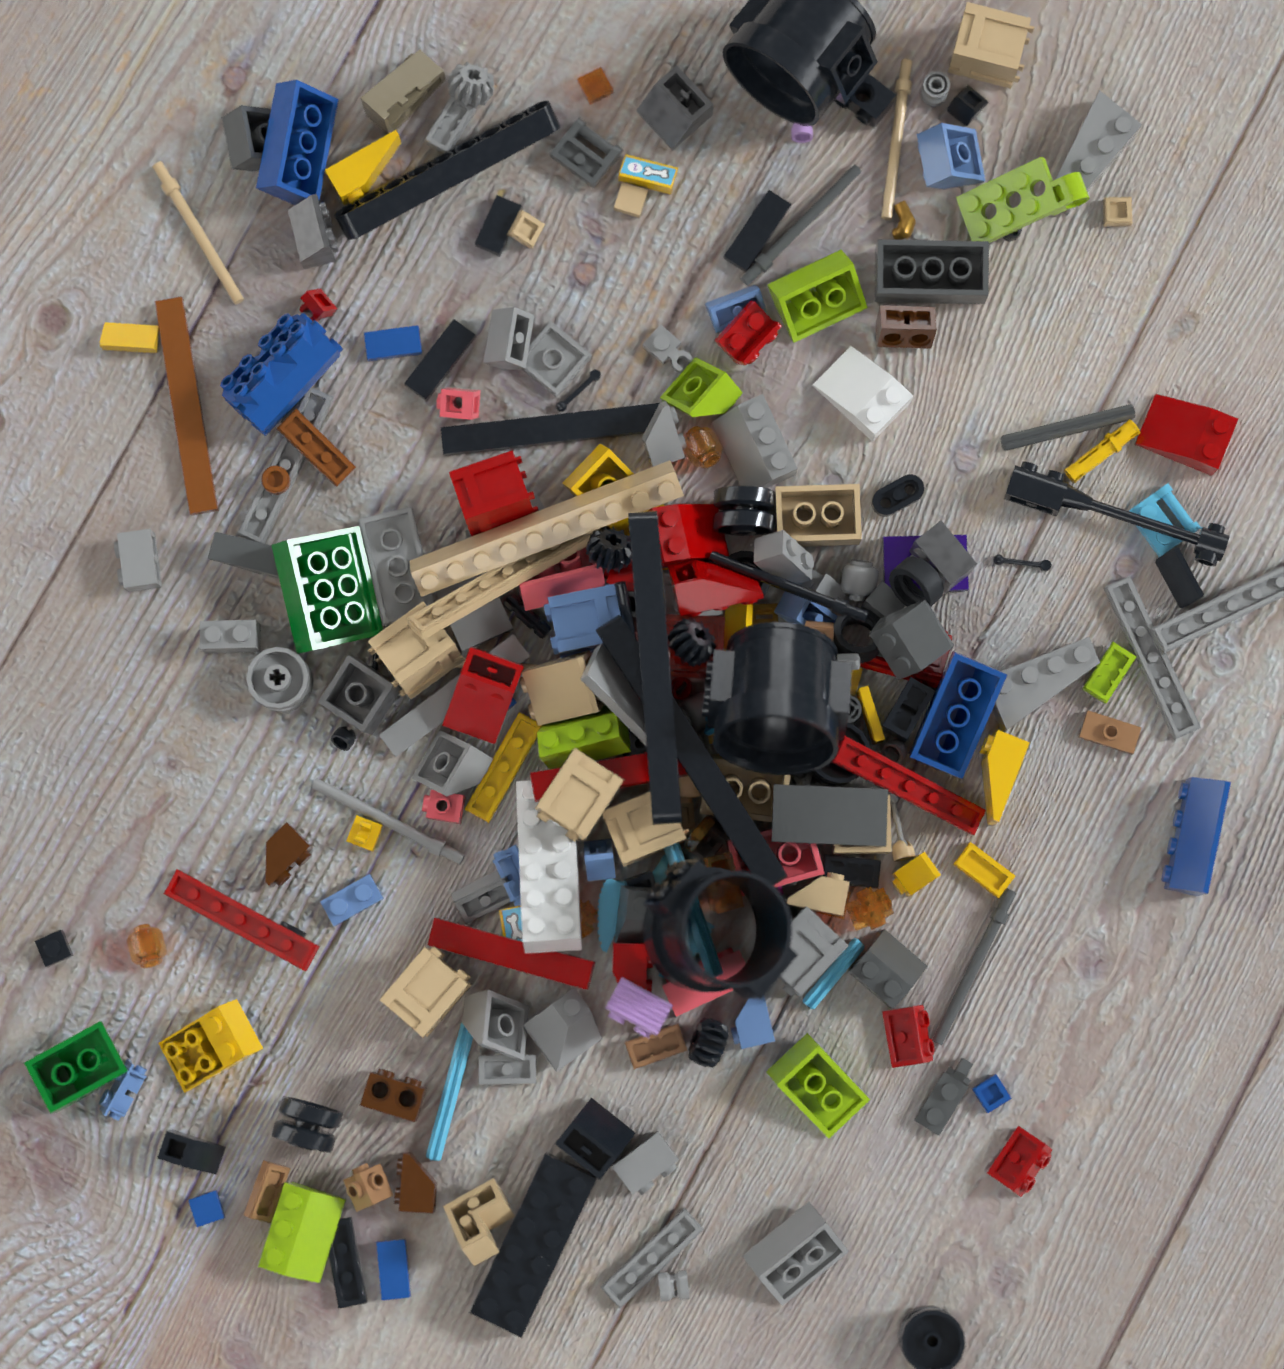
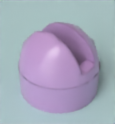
(801, 134)

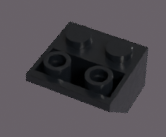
(595, 1138)

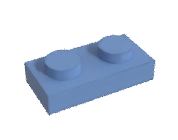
(352, 900)

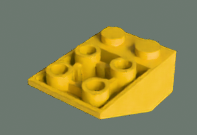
(210, 1045)

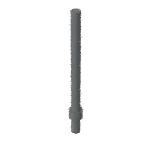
(764, 261)
(998, 917)

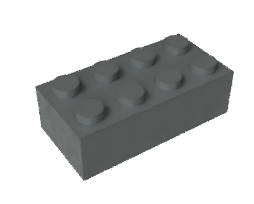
(932, 271)

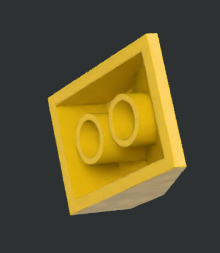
(595, 471)
(1000, 767)

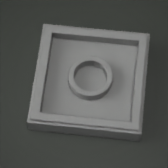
(555, 359)

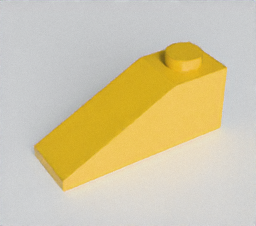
(359, 171)

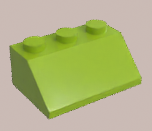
(818, 295)
(594, 734)
(302, 1232)

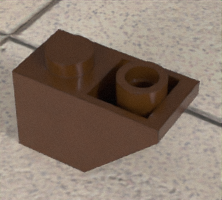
(283, 853)
(417, 1186)

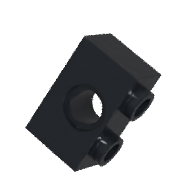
(873, 110)

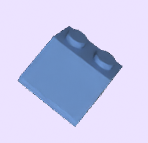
(950, 156)

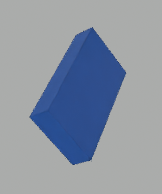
(393, 343)
(393, 1269)

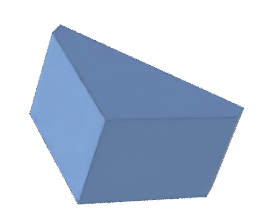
(599, 859)

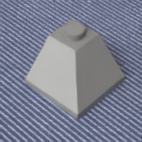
(451, 765)
(496, 1022)
(564, 1029)

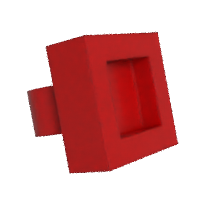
(318, 304)

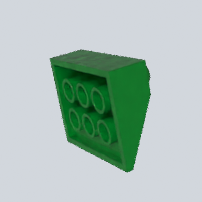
(327, 589)

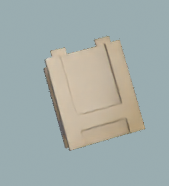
(990, 45)
(412, 660)
(578, 795)
(634, 831)
(426, 991)

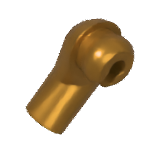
(906, 223)

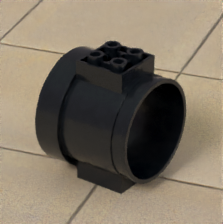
(800, 54)
(777, 699)
(667, 936)

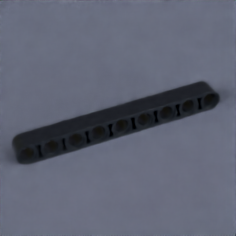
(447, 170)

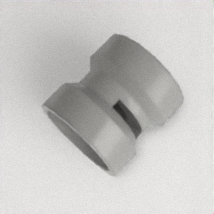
(933, 94)
(666, 1285)

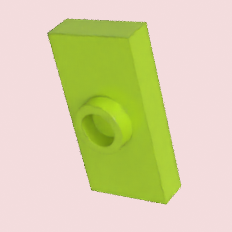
(1109, 672)

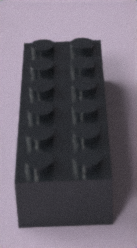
(533, 1245)

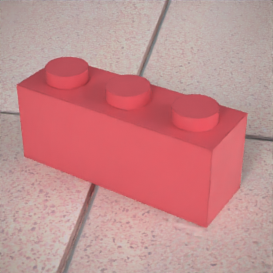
(686, 1000)

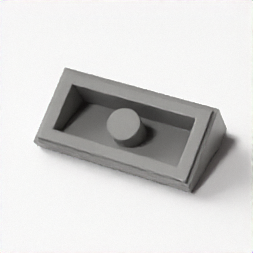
(481, 896)

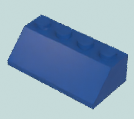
(957, 714)
(1196, 835)

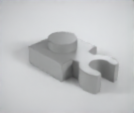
(665, 346)

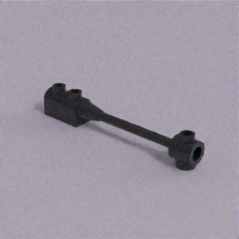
(1050, 493)

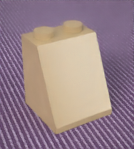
(558, 690)

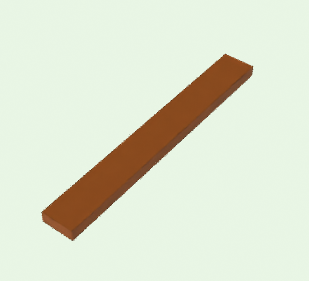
(186, 406)

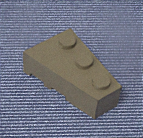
(402, 91)

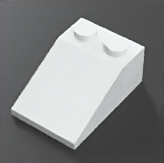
(863, 392)

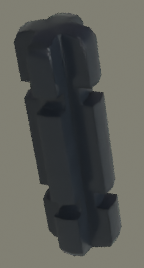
(528, 617)

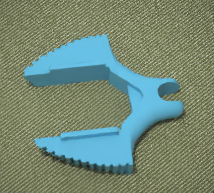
(609, 905)

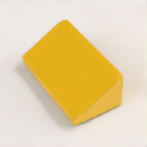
(130, 337)

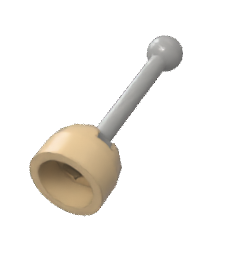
(902, 849)

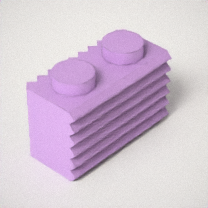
(638, 1007)

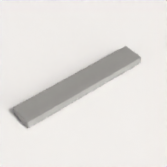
(265, 505)
(1219, 611)
(1154, 666)
(434, 709)

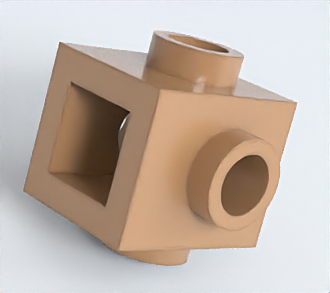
(367, 1186)

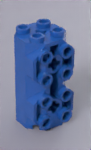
(288, 366)

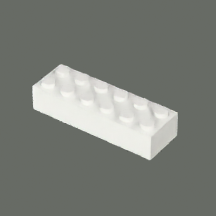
(546, 880)

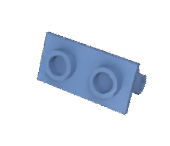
(508, 866)
(115, 1098)

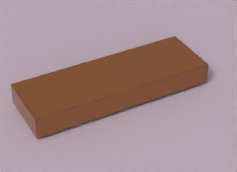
(316, 447)

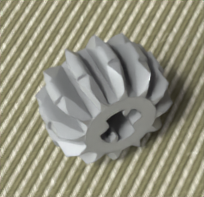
(471, 84)

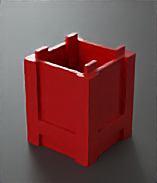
(492, 492)

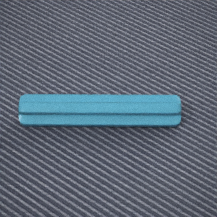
(833, 974)

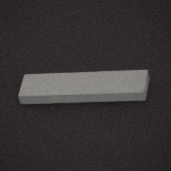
(652, 1258)

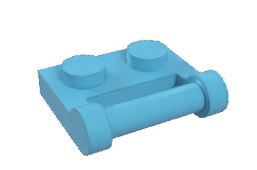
(1149, 508)

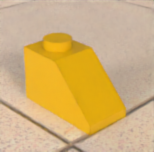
(915, 875)

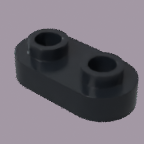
(897, 496)

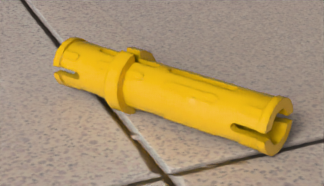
(1111, 444)

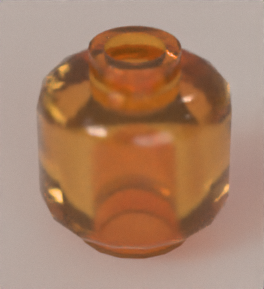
(702, 447)
(146, 946)

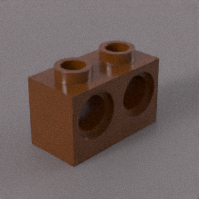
(905, 326)
(391, 1103)

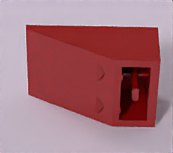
(708, 586)
(482, 695)
(631, 963)

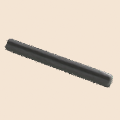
(1068, 427)

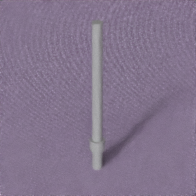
(436, 846)

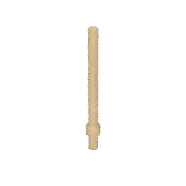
(903, 89)
(172, 189)

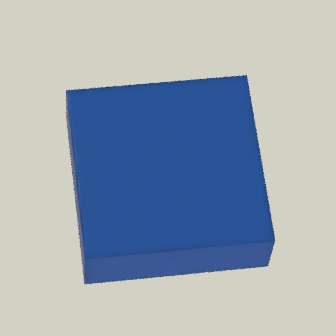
(991, 1093)
(206, 1208)

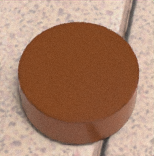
(275, 480)

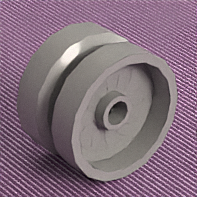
(263, 677)

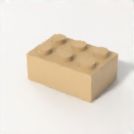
(819, 514)

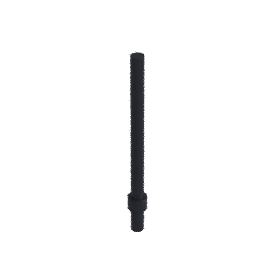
(838, 606)

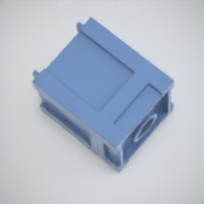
(577, 617)

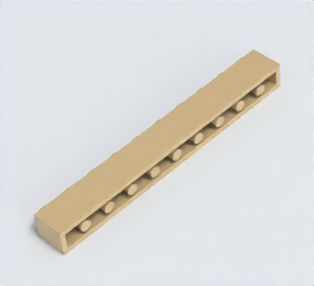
(545, 528)

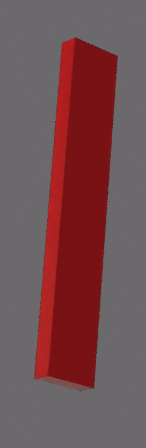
(630, 768)
(908, 785)
(241, 920)
(510, 953)

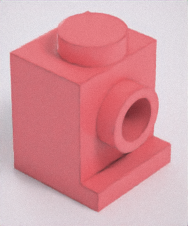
(470, 403)
(454, 808)

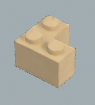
(474, 1217)

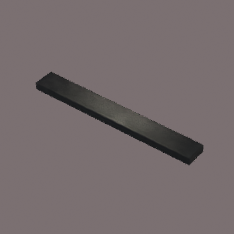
(546, 429)

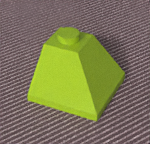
(702, 390)

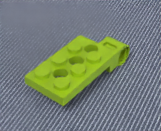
(1058, 197)

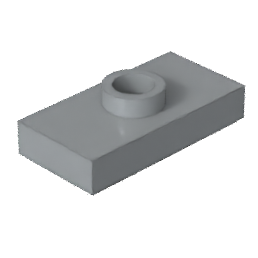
(449, 125)

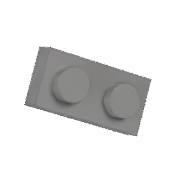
(507, 1070)

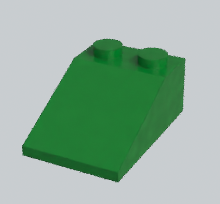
(76, 1067)

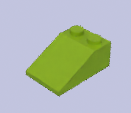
(817, 1085)

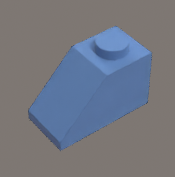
(799, 610)
(753, 1025)

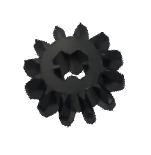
(609, 549)
(691, 642)
(708, 1042)

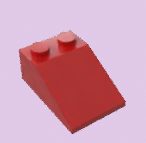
(1187, 433)
(688, 533)

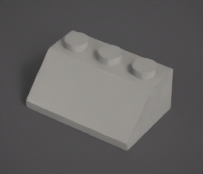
(755, 444)
(795, 1253)

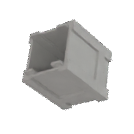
(816, 951)

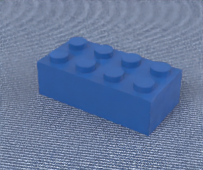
(297, 142)

